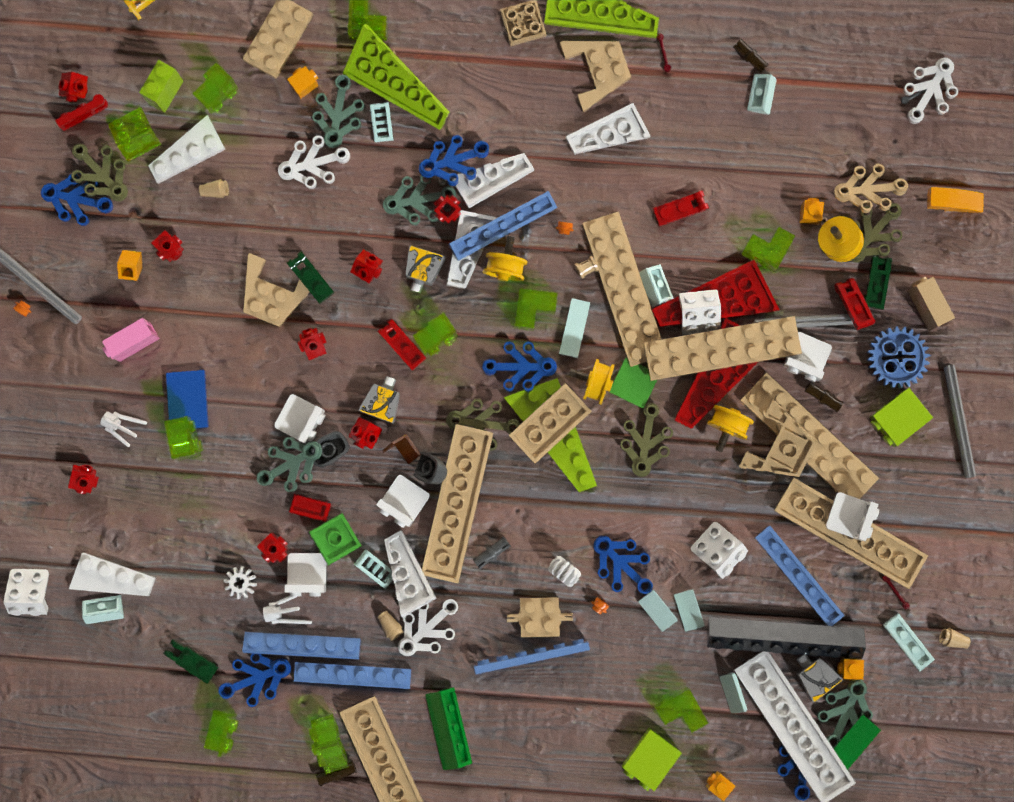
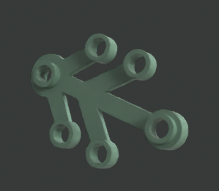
(337, 115)
(414, 200)
(292, 463)
(846, 710)

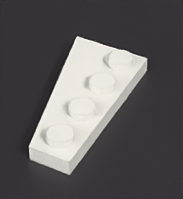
(612, 130)
(192, 148)
(492, 178)
(462, 270)
(105, 576)
(409, 580)

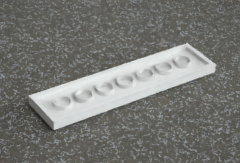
(795, 727)

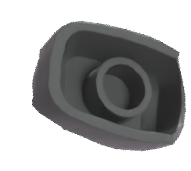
(333, 448)
(430, 469)

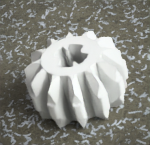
(564, 571)
(234, 579)

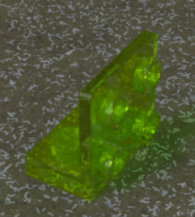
(134, 134)
(220, 732)

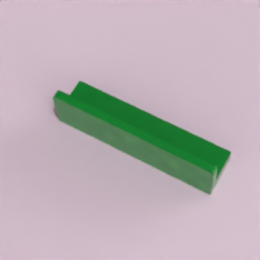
(448, 729)
(856, 741)

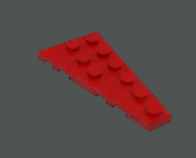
(740, 294)
(709, 389)

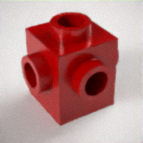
(73, 86)
(450, 215)
(168, 246)
(367, 266)
(312, 343)
(365, 433)
(83, 479)
(267, 545)

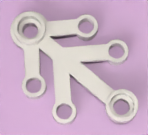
(932, 87)
(310, 164)
(425, 630)

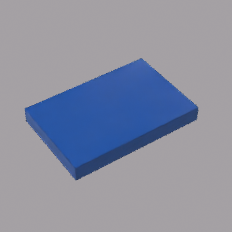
(188, 396)

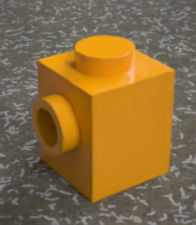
(303, 81)
(811, 211)
(129, 265)
(851, 668)
(719, 785)

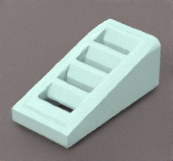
(381, 106)
(363, 557)

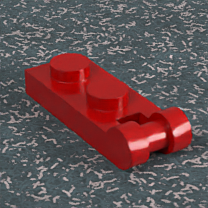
(82, 112)
(680, 208)
(855, 304)
(402, 345)

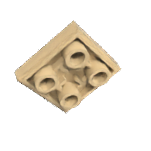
(523, 22)

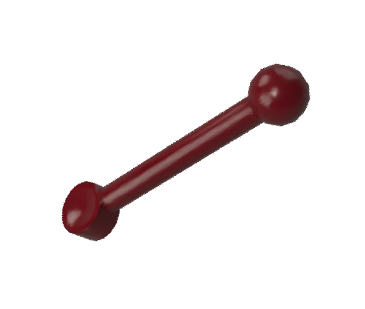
(667, 67)
(905, 605)

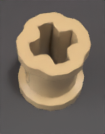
(586, 267)

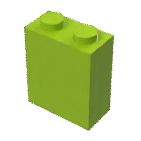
(161, 86)
(900, 418)
(650, 760)

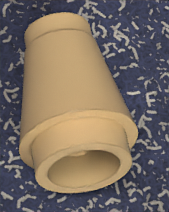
(214, 189)
(390, 626)
(952, 638)

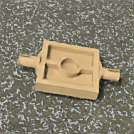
(539, 617)

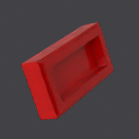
(310, 507)

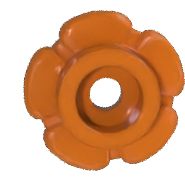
(564, 228)
(22, 308)
(599, 606)

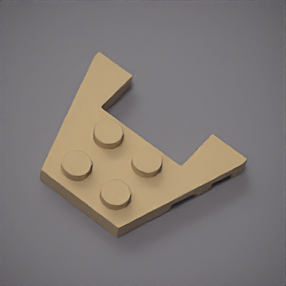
(605, 65)
(266, 299)
(789, 449)

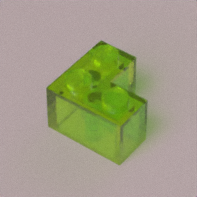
(360, 14)
(215, 89)
(769, 253)
(533, 302)
(435, 335)
(181, 438)
(682, 705)
(328, 744)

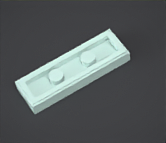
(574, 328)
(908, 642)

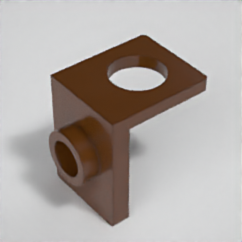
(405, 447)

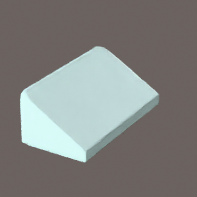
(761, 93)
(656, 285)
(102, 609)
(657, 610)
(689, 610)
(733, 693)

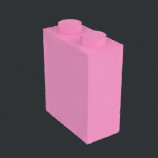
(130, 340)

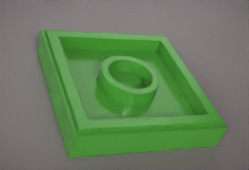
(633, 384)
(335, 539)

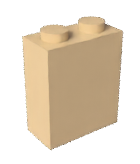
(930, 303)

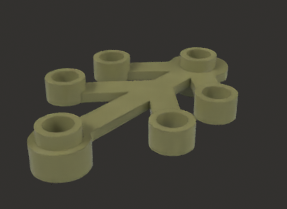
(101, 174)
(873, 235)
(480, 421)
(645, 443)

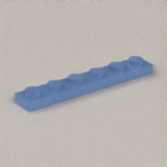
(502, 226)
(799, 576)
(301, 645)
(524, 658)
(352, 675)

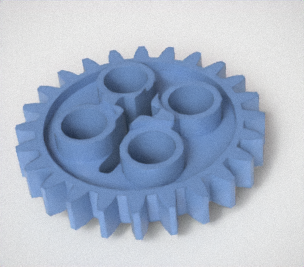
(896, 340)

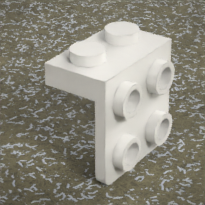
(700, 311)
(811, 360)
(300, 419)
(403, 501)
(852, 516)
(719, 549)
(306, 574)
(26, 592)

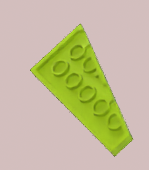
(602, 16)
(382, 72)
(569, 451)

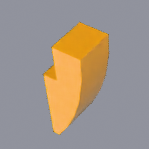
(955, 200)

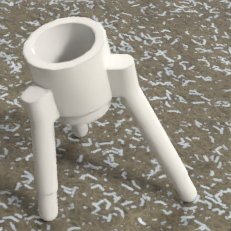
(112, 423)
(274, 612)

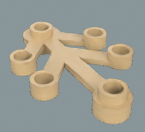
(869, 190)

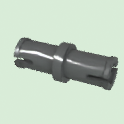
(491, 553)

